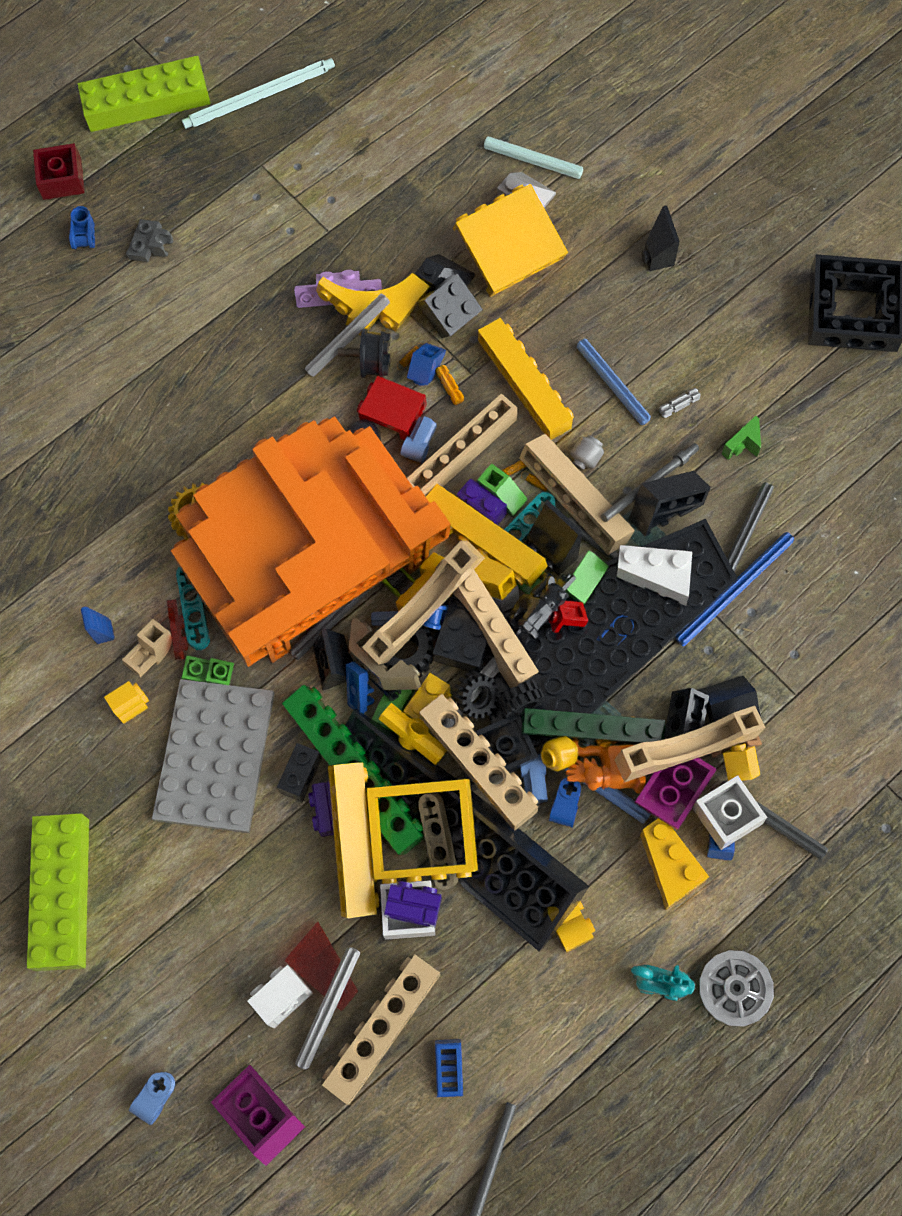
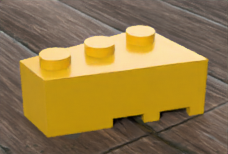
(672, 862)

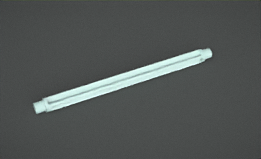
(257, 93)

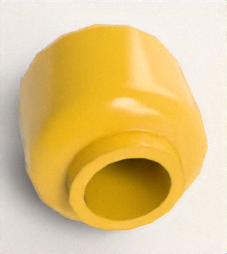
(559, 753)

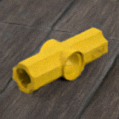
(413, 734)

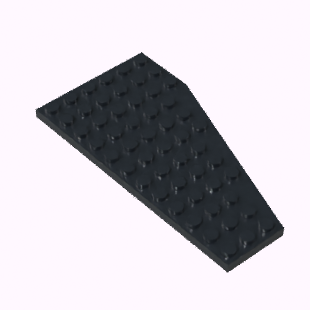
(584, 672)

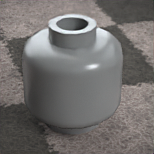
(587, 452)

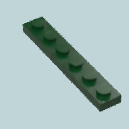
(591, 726)

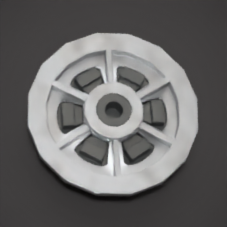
(736, 988)

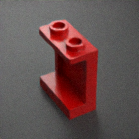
(392, 406)

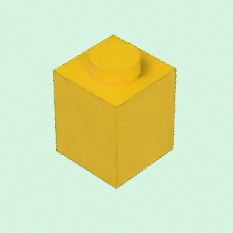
(741, 762)

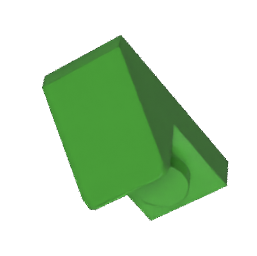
(747, 437)

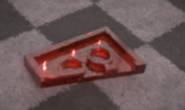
(317, 963)

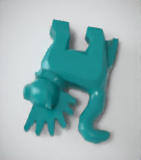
(659, 981)

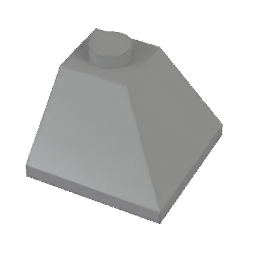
(515, 179)

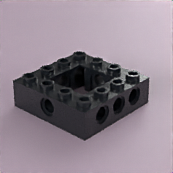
(855, 274)

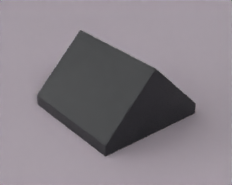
(331, 658)
(730, 697)

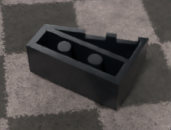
(666, 498)

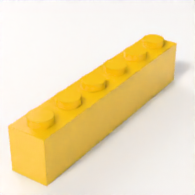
(525, 378)
(489, 537)
(352, 840)

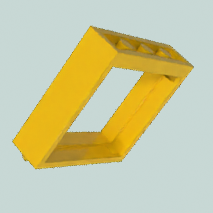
(437, 872)

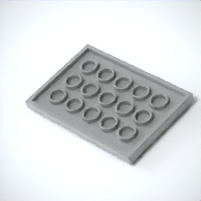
(214, 756)

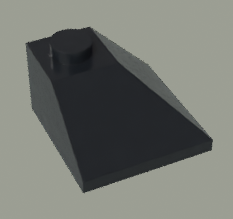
(661, 243)
(438, 268)

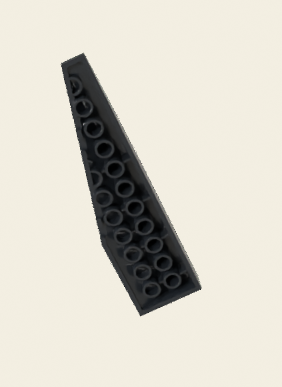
(513, 871)

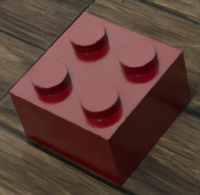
(58, 171)

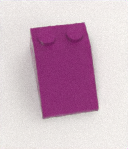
(675, 790)
(257, 1115)

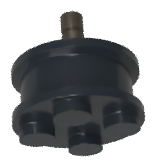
(372, 353)

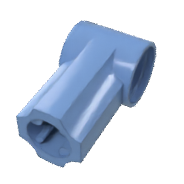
(417, 444)
(534, 779)

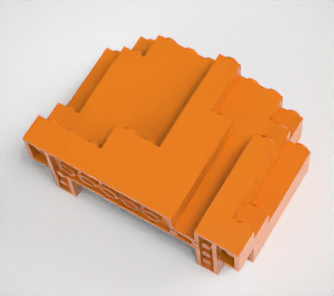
(302, 534)

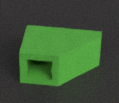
(503, 488)

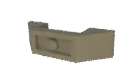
(397, 678)

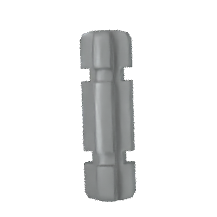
(679, 402)

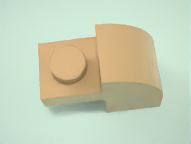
(152, 647)

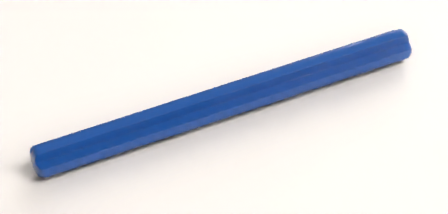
(743, 581)

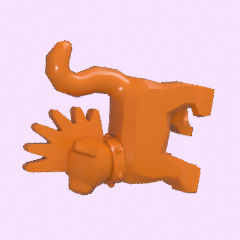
(605, 775)

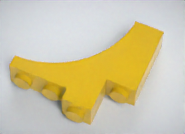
(353, 302)
(496, 578)

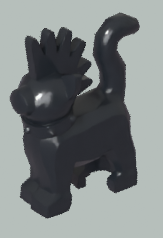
(536, 608)

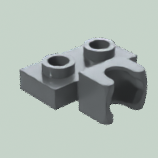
(147, 240)

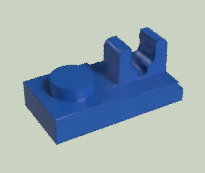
(358, 688)

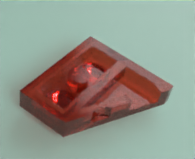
(176, 624)

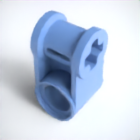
(150, 1100)

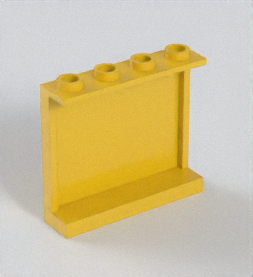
(511, 238)

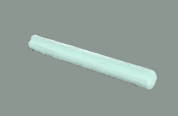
(533, 157)

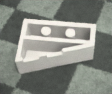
(657, 570)

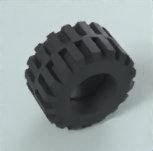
(423, 655)

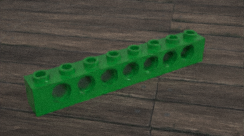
(298, 706)

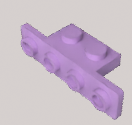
(308, 297)

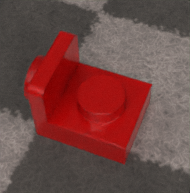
(570, 614)

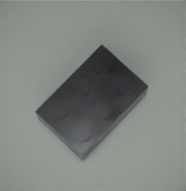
(461, 639)

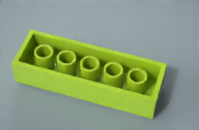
(143, 93)
(58, 892)

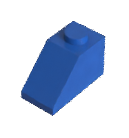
(424, 364)

